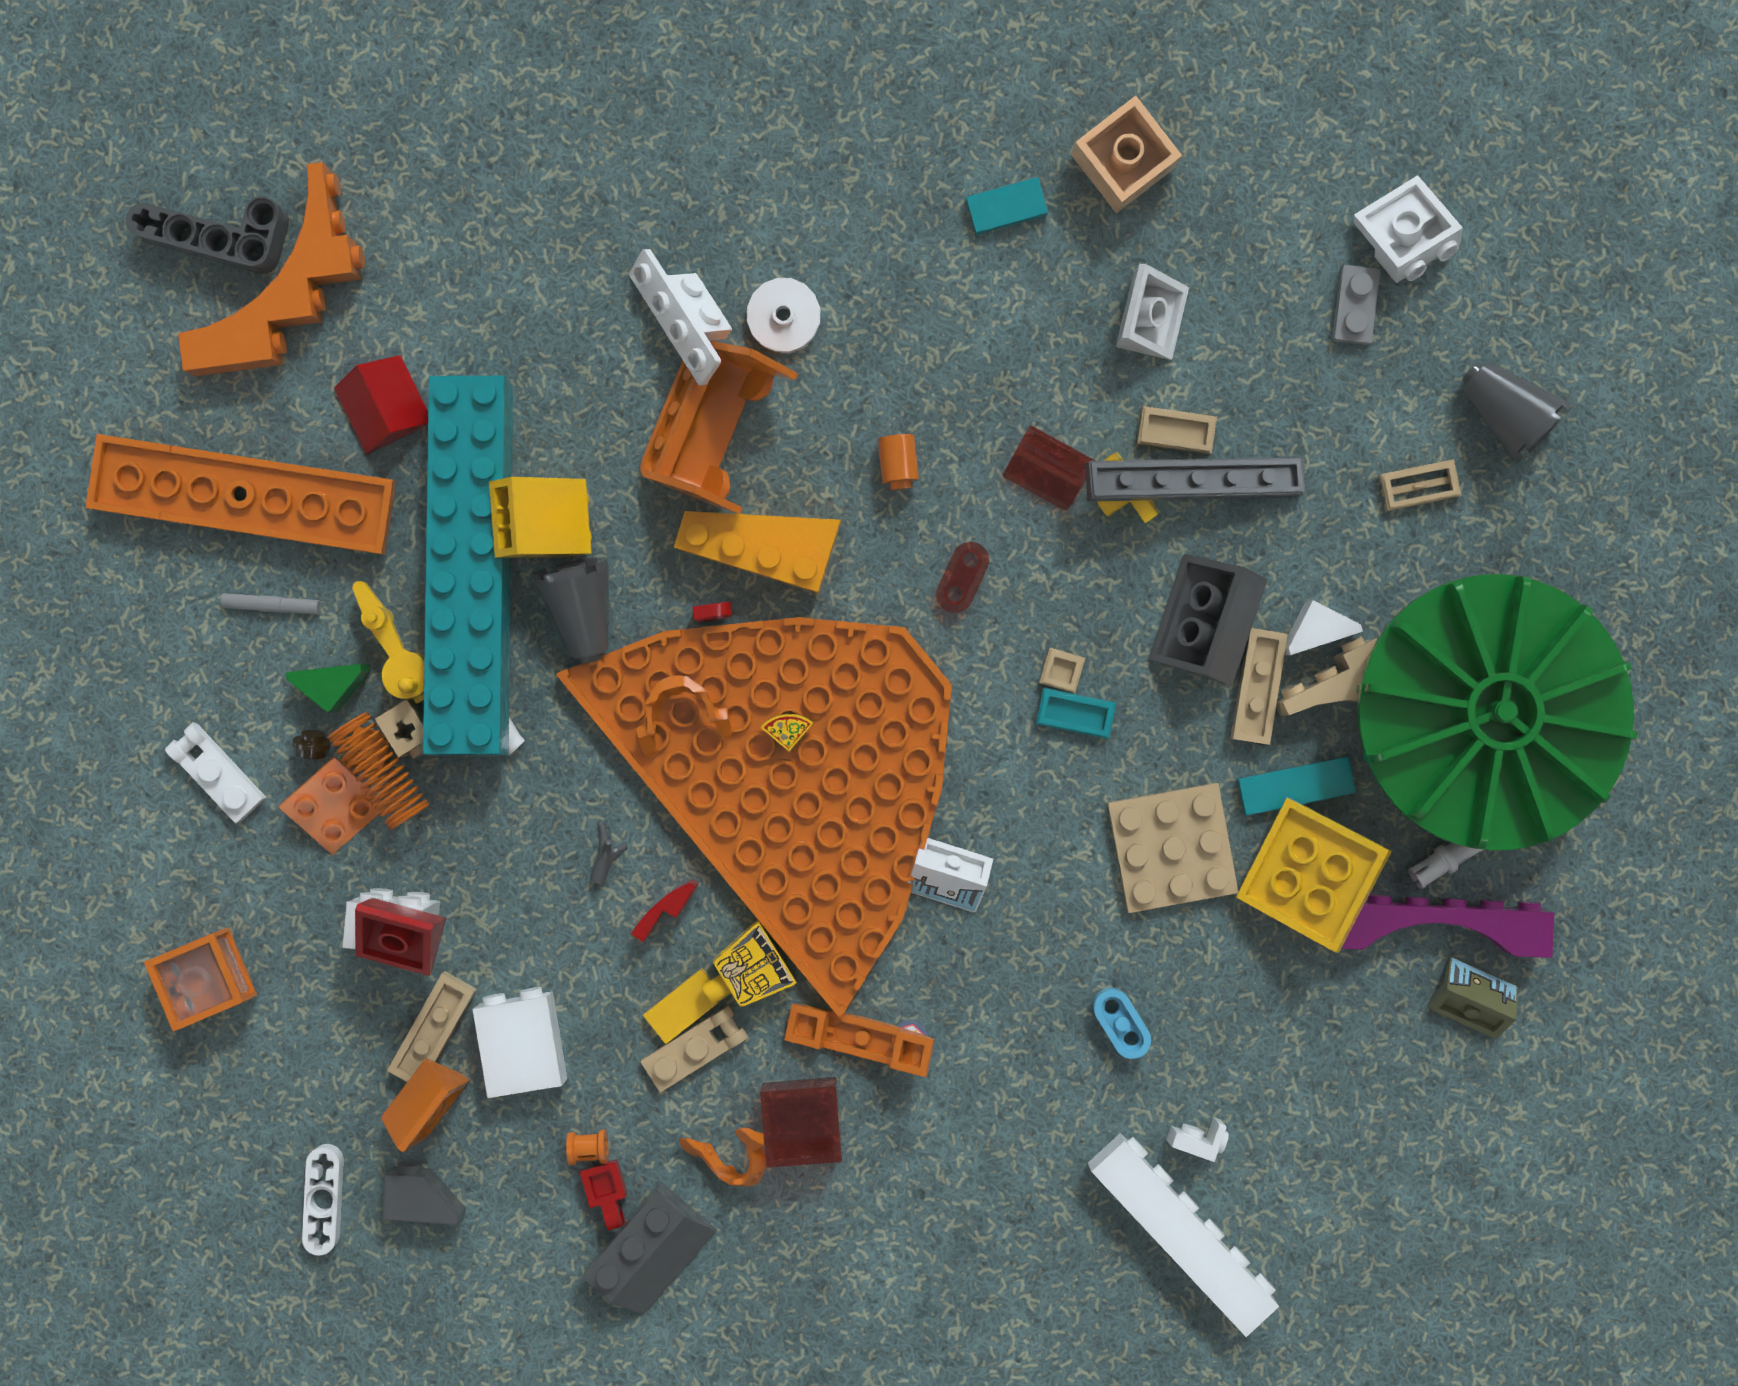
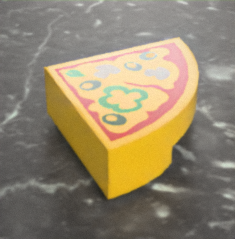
(787, 729)

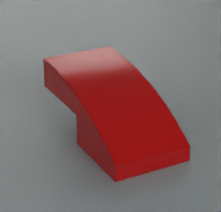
(670, 903)

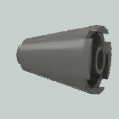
(1513, 407)
(579, 605)

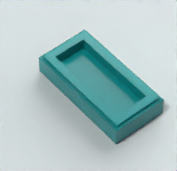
(1006, 206)
(1076, 713)

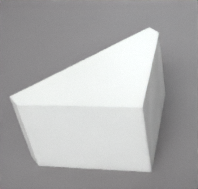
(1318, 626)

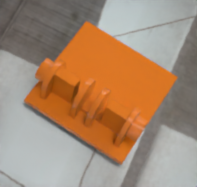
(331, 805)

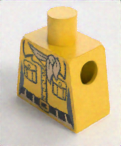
(749, 969)

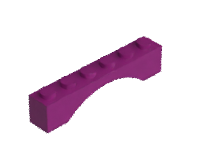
(1515, 930)

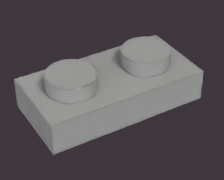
(1356, 305)

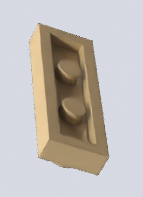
(1259, 686)
(433, 1025)

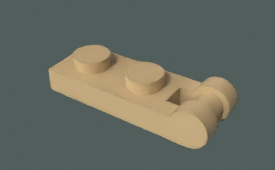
(692, 1049)

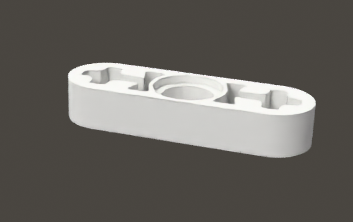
(330, 1227)

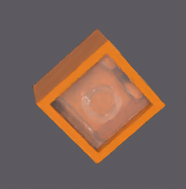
(200, 979)

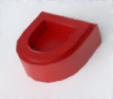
(712, 611)

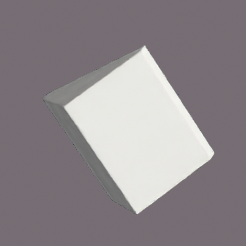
(1152, 313)

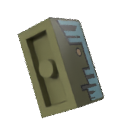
(1476, 998)

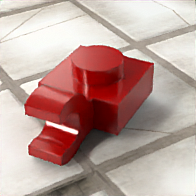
(604, 1187)

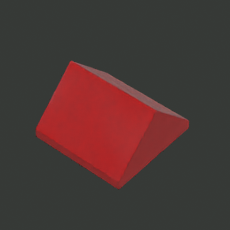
(382, 402)
(397, 935)

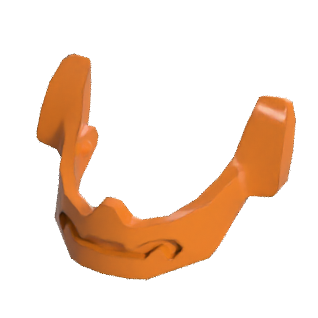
(674, 686)
(757, 1162)

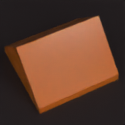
(422, 1103)

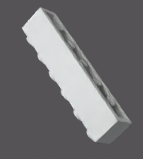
(1183, 1234)

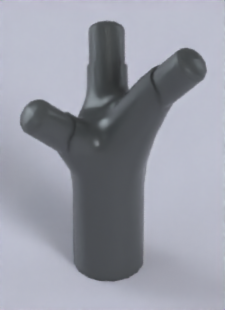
(605, 856)

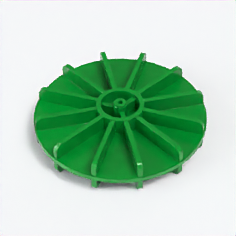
(1496, 712)

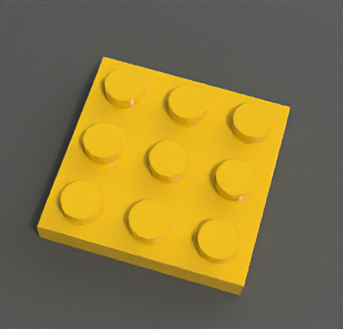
(1313, 874)

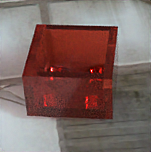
(801, 1122)

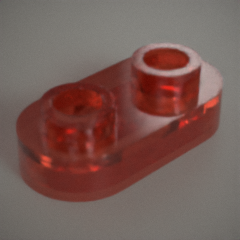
(962, 577)

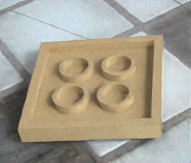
(1172, 847)

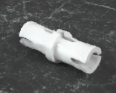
(1442, 861)

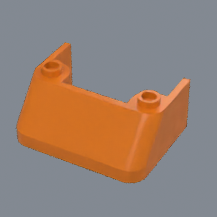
(701, 421)

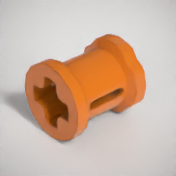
(587, 1147)

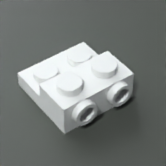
(1409, 230)

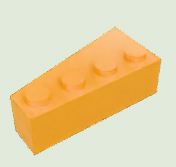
(769, 546)

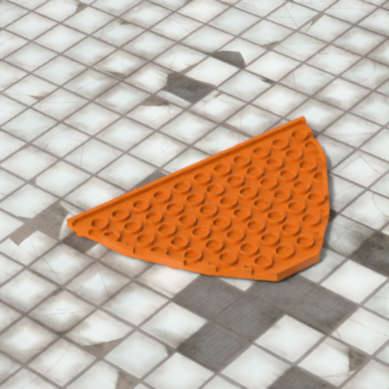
(805, 834)

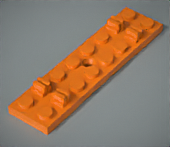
(279, 501)

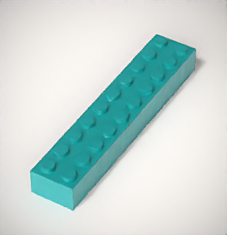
(464, 581)

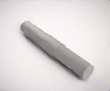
(271, 604)

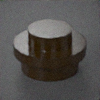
(311, 744)

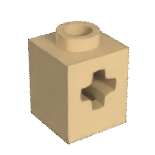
(393, 725)

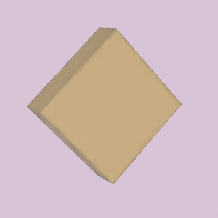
(1062, 670)

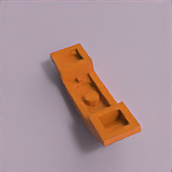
(860, 1037)

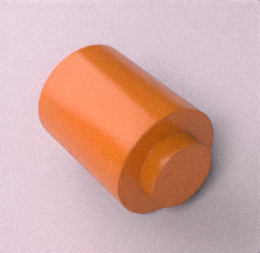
(898, 461)

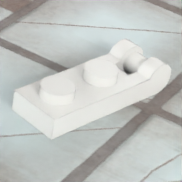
(216, 773)

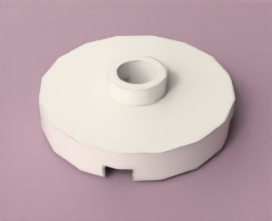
(792, 333)

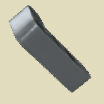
(206, 234)

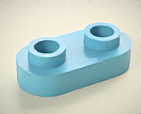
(1120, 1022)

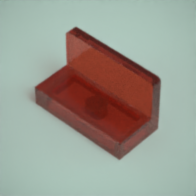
(1047, 468)

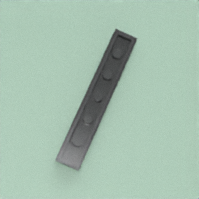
(1194, 479)

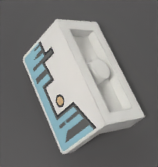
(950, 875)

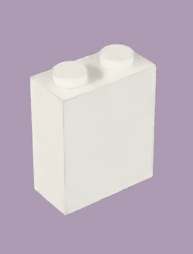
(519, 1043)

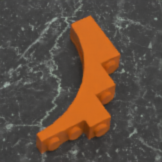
(292, 299)

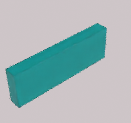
(1300, 783)

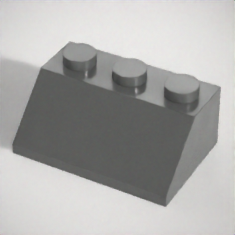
(1208, 618)
(648, 1251)

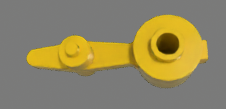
(404, 669)

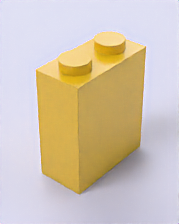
(540, 517)

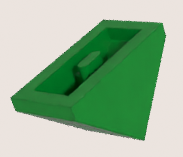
(330, 685)

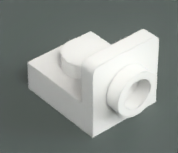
(1191, 1139)

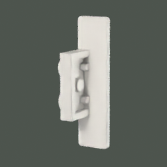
(684, 313)

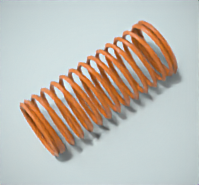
(398, 817)

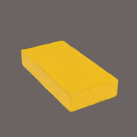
(680, 1007)

